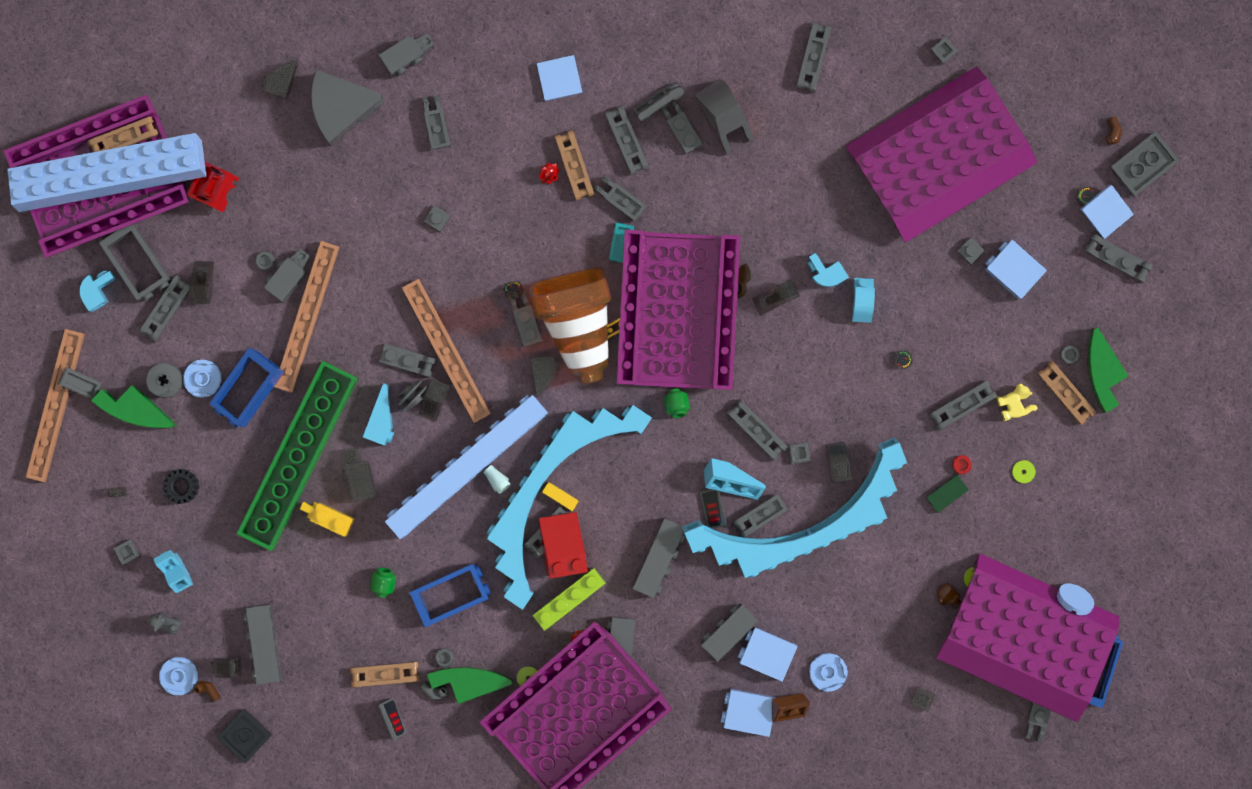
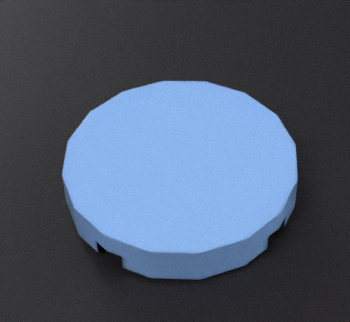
(206, 374)
(1075, 598)
(827, 665)
(181, 670)

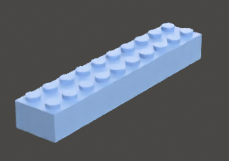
(106, 172)
(465, 468)

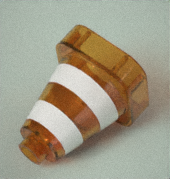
(576, 319)

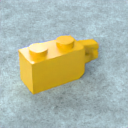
(328, 517)

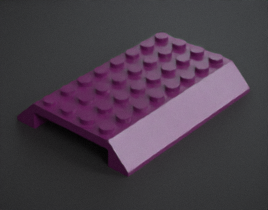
(942, 153)
(85, 220)
(678, 310)
(1026, 642)
(577, 711)

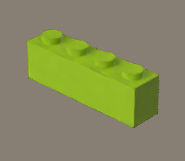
(569, 599)

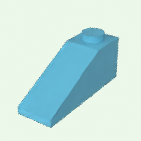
(380, 423)
(730, 479)

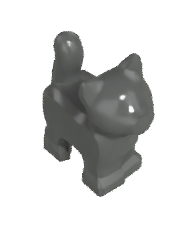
(164, 623)

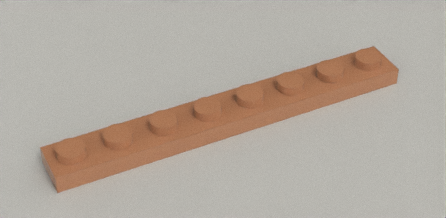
(307, 315)
(446, 350)
(54, 407)

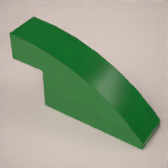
(1103, 370)
(133, 408)
(469, 681)

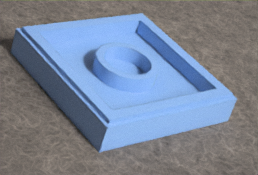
(559, 78)
(1106, 211)

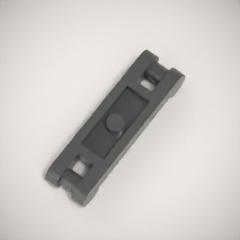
(813, 57)
(626, 140)
(1118, 258)
(165, 309)
(963, 405)
(757, 429)

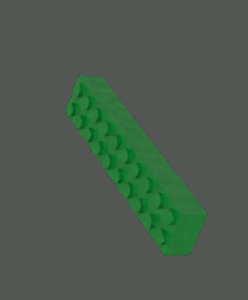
(297, 456)

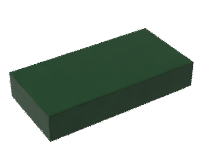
(947, 493)

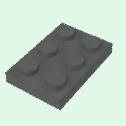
(1144, 164)

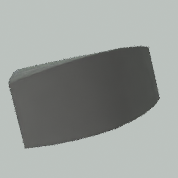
(341, 105)
(722, 112)

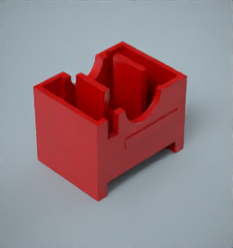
(213, 187)

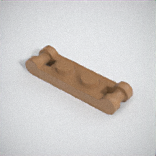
(124, 136)
(574, 165)
(1066, 392)
(384, 674)

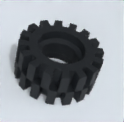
(169, 486)

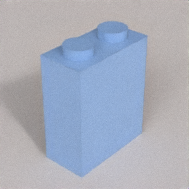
(1014, 269)
(767, 653)
(748, 712)

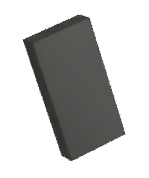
(79, 383)

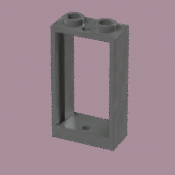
(118, 236)

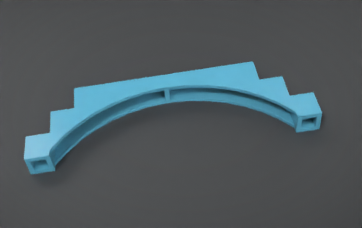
(510, 529)
(766, 553)

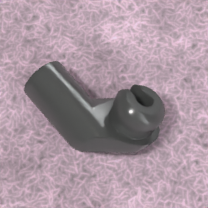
(435, 693)

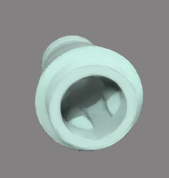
(497, 480)

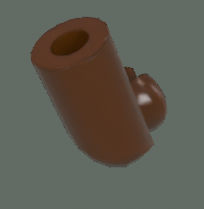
(1116, 132)
(207, 688)

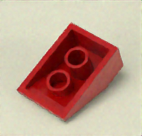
(562, 545)

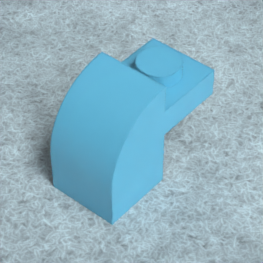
(826, 277)
(91, 290)
(863, 300)
(174, 571)

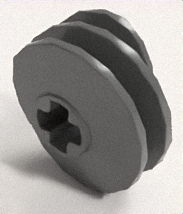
(172, 374)
(412, 395)

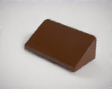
(789, 707)

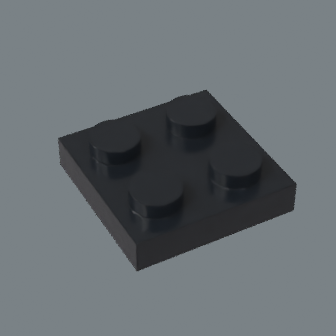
(244, 736)

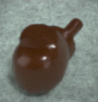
(948, 594)

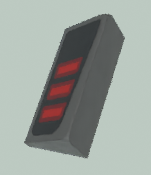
(713, 508)
(392, 719)

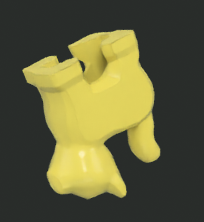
(1014, 406)

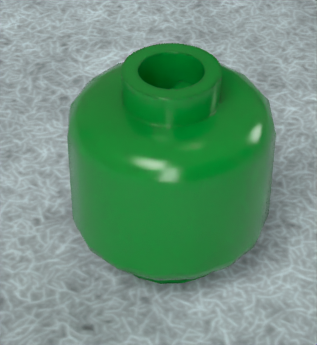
(676, 403)
(382, 582)

